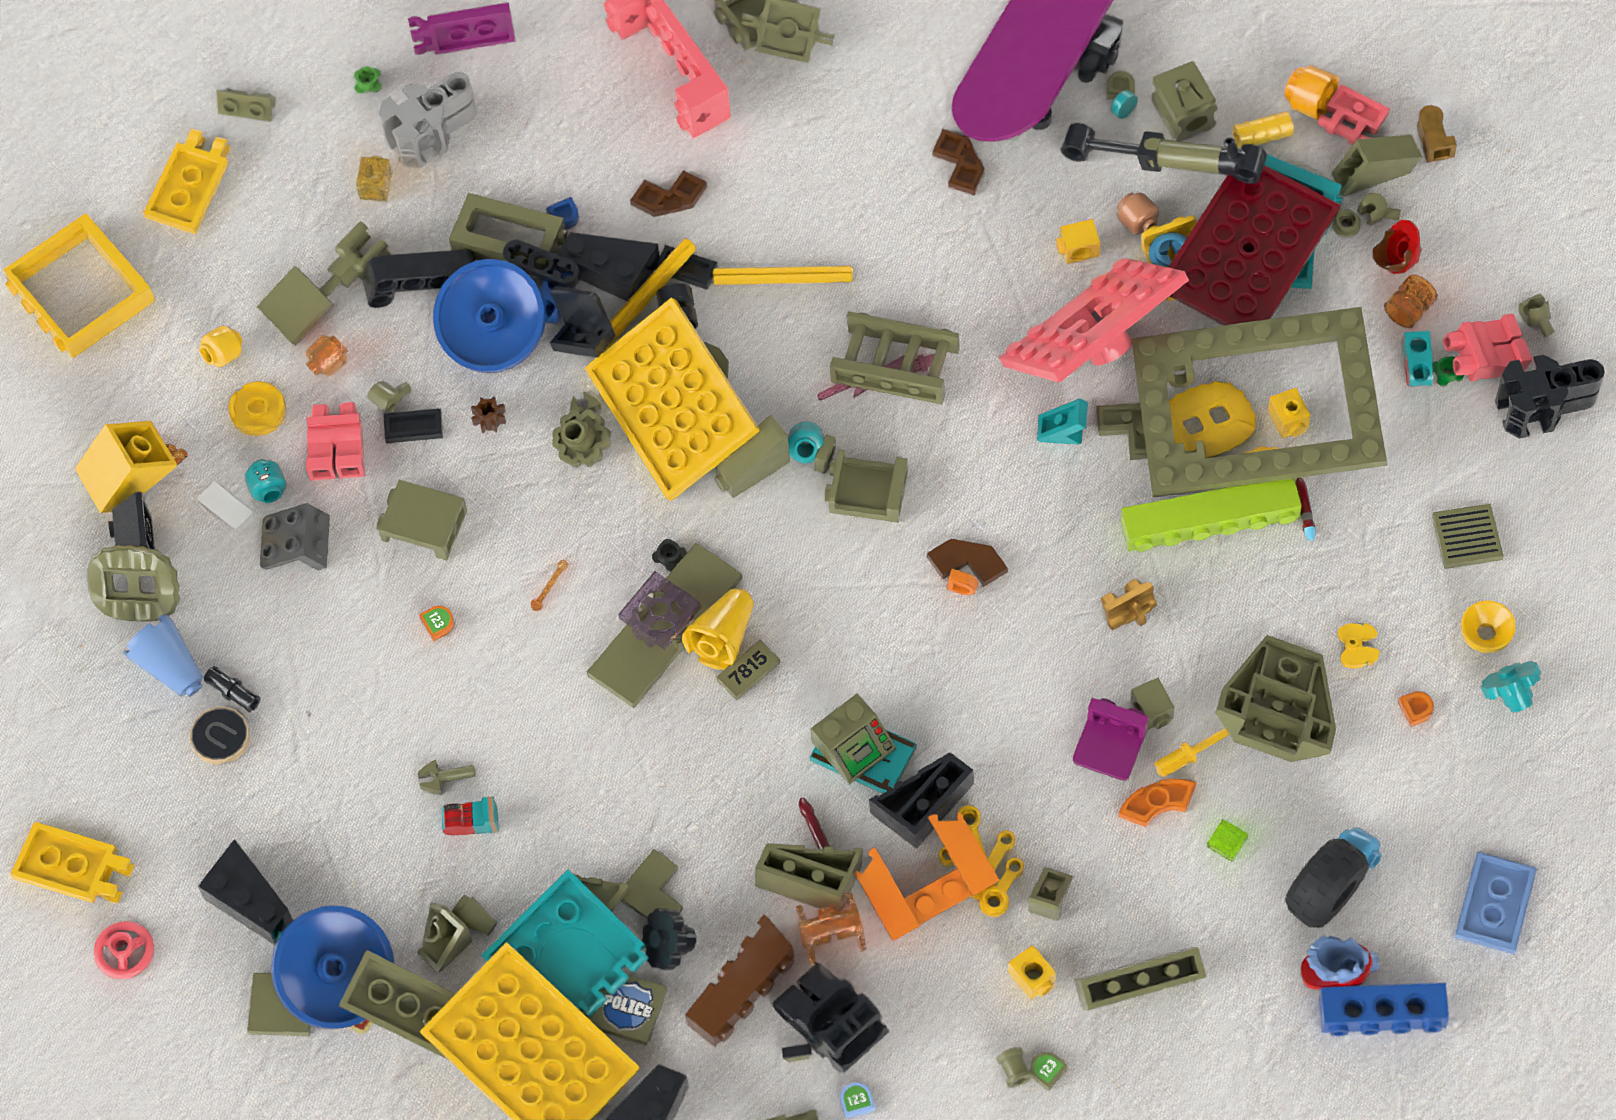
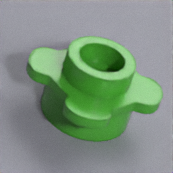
(364, 74)

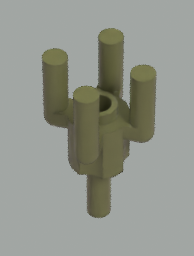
(351, 262)

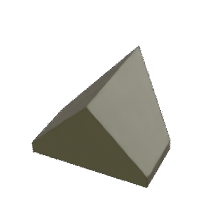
(443, 937)

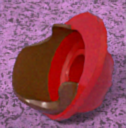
(1399, 248)

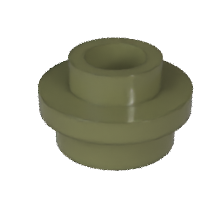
(1349, 217)

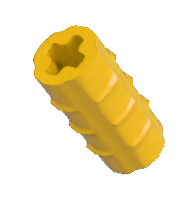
(1263, 129)

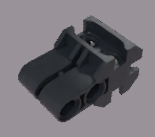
(1546, 392)
(831, 1017)

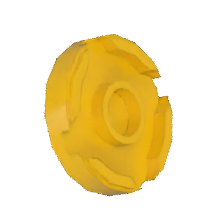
(257, 408)

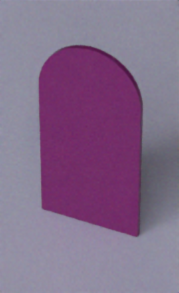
(1024, 66)

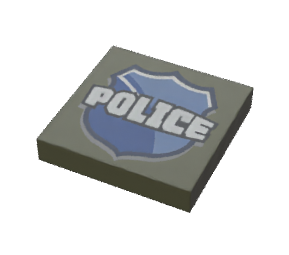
(631, 1010)

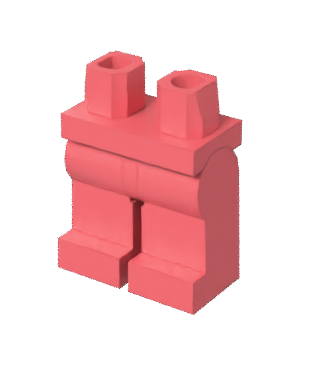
(1487, 347)
(334, 432)

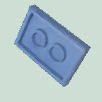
(1495, 902)

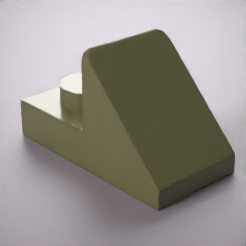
(1049, 893)

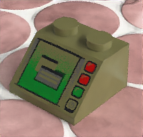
(852, 739)

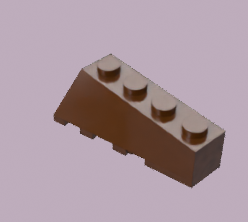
(741, 983)

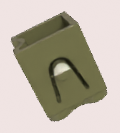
(1184, 108)

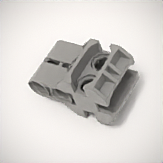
(427, 117)

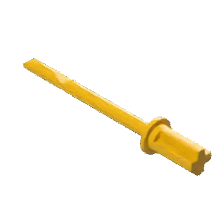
(1186, 754)

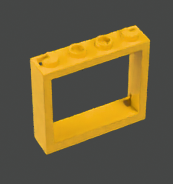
(55, 247)

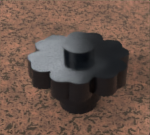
(667, 938)

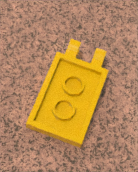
(188, 183)
(70, 864)

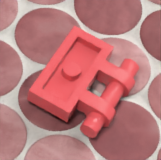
(1356, 109)

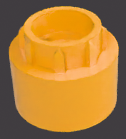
(1311, 90)

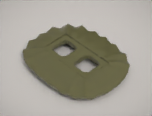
(134, 603)

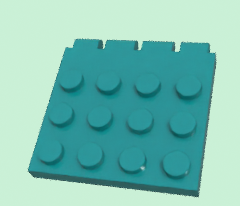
(574, 943)

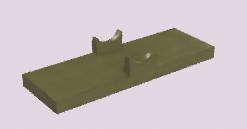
(629, 665)

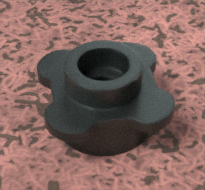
(669, 546)

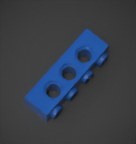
(1428, 996)

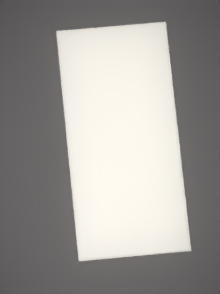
(224, 505)

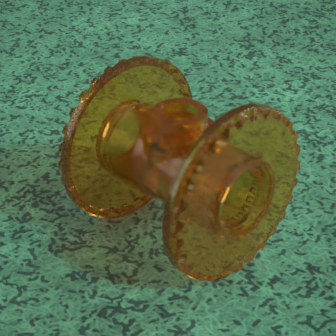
(830, 922)

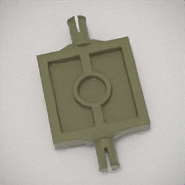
(788, 29)

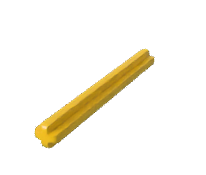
(782, 275)
(651, 286)

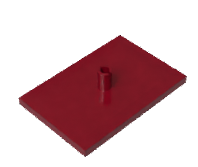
(1251, 247)

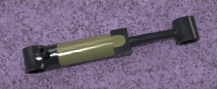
(1157, 152)

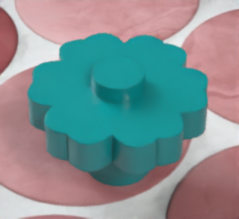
(1513, 685)

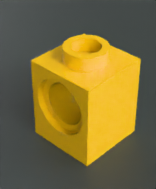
(1078, 241)
(1032, 960)

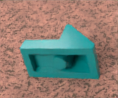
(1063, 423)

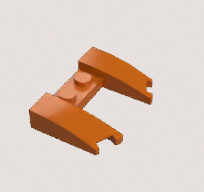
(907, 913)

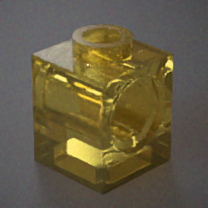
(374, 188)

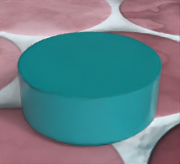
(1124, 104)

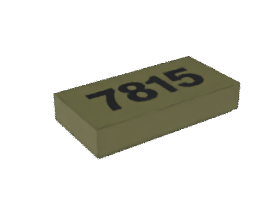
(748, 670)

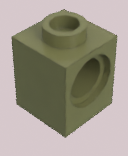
(1153, 702)

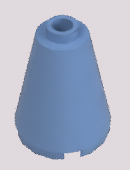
(165, 657)

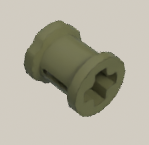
(1014, 1067)

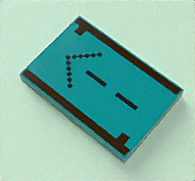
(886, 772)

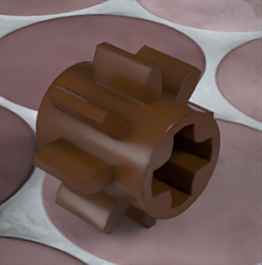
(488, 414)

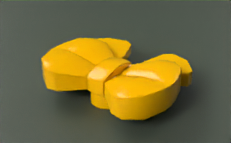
(1354, 654)

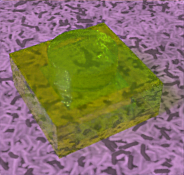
(1227, 840)

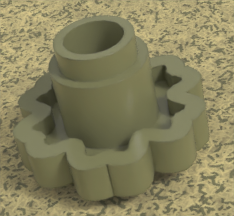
(581, 438)

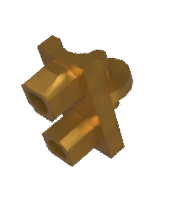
(1130, 606)

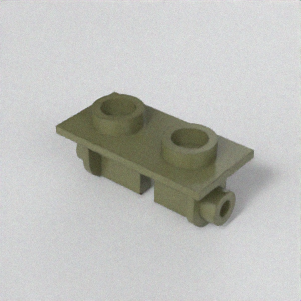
(245, 105)

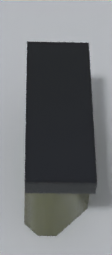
(797, 1053)

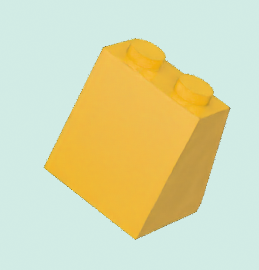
(124, 461)

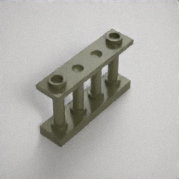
(889, 380)

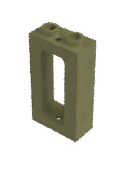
(492, 248)

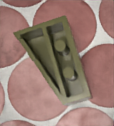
(807, 874)

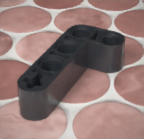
(410, 272)

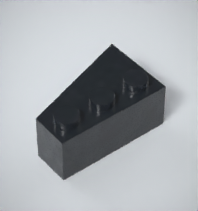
(610, 262)
(928, 793)

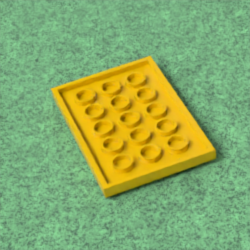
(672, 399)
(528, 1044)

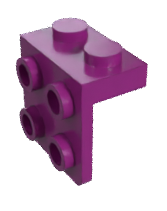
(1111, 739)

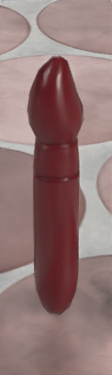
(813, 824)

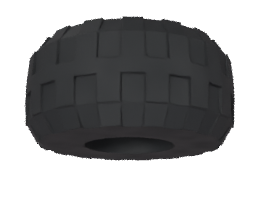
(1326, 882)

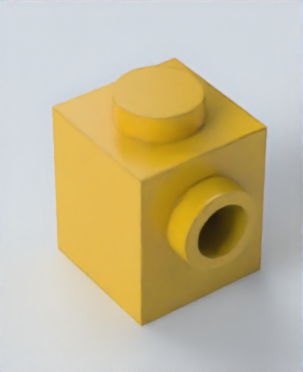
(1289, 413)

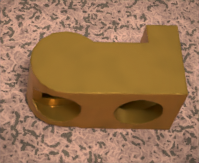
(1433, 136)

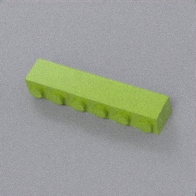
(1209, 514)

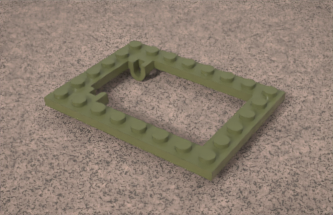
(1183, 471)

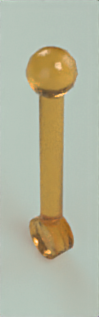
(536, 604)

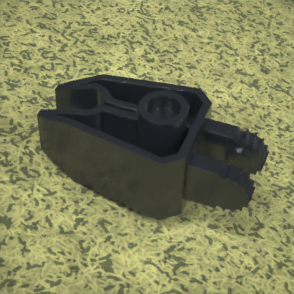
(1101, 49)

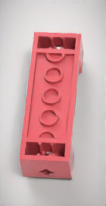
(702, 100)

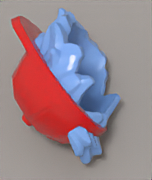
(1337, 963)

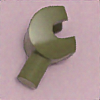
(1377, 207)
(1537, 312)
(386, 396)

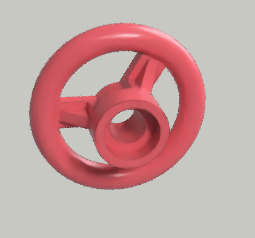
(118, 940)

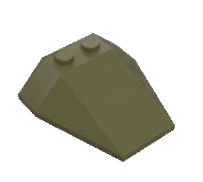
(1280, 702)

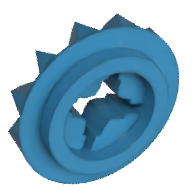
(1160, 247)

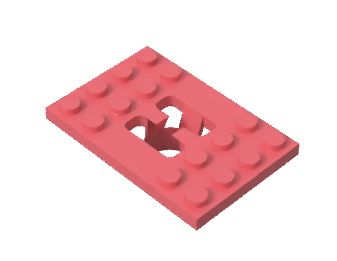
(1073, 333)

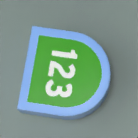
(856, 1100)

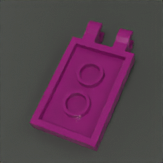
(463, 29)

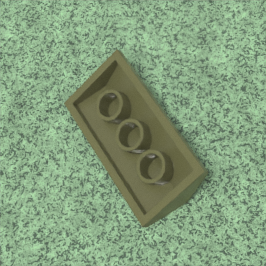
(395, 998)

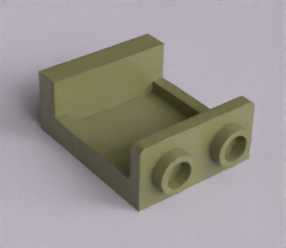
(731, 15)
(867, 488)
(422, 517)

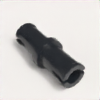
(232, 689)

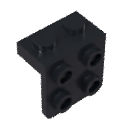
(585, 326)

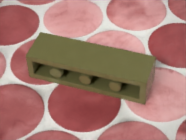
(1140, 978)

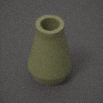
(474, 915)

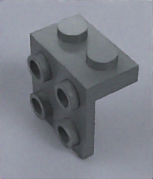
(295, 535)

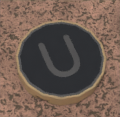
(219, 735)

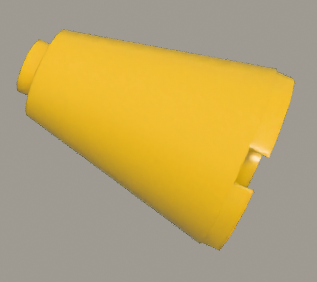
(720, 630)

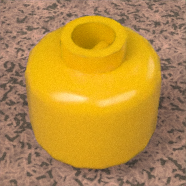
(221, 346)

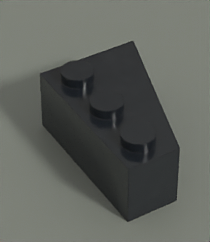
(244, 894)
(655, 1097)

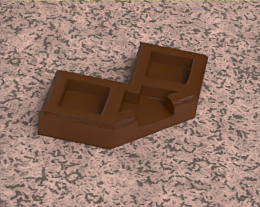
(960, 151)
(680, 197)
(957, 554)

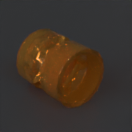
(1410, 301)

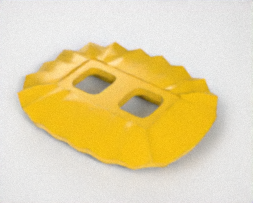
(1216, 437)

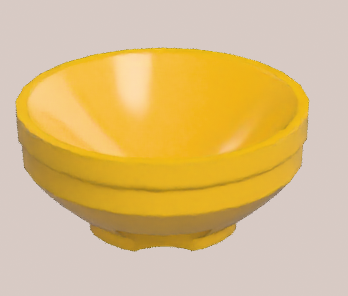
(1491, 615)

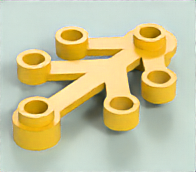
(993, 892)

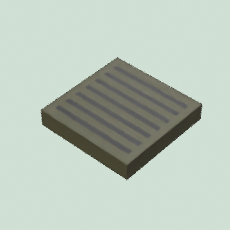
(1467, 536)

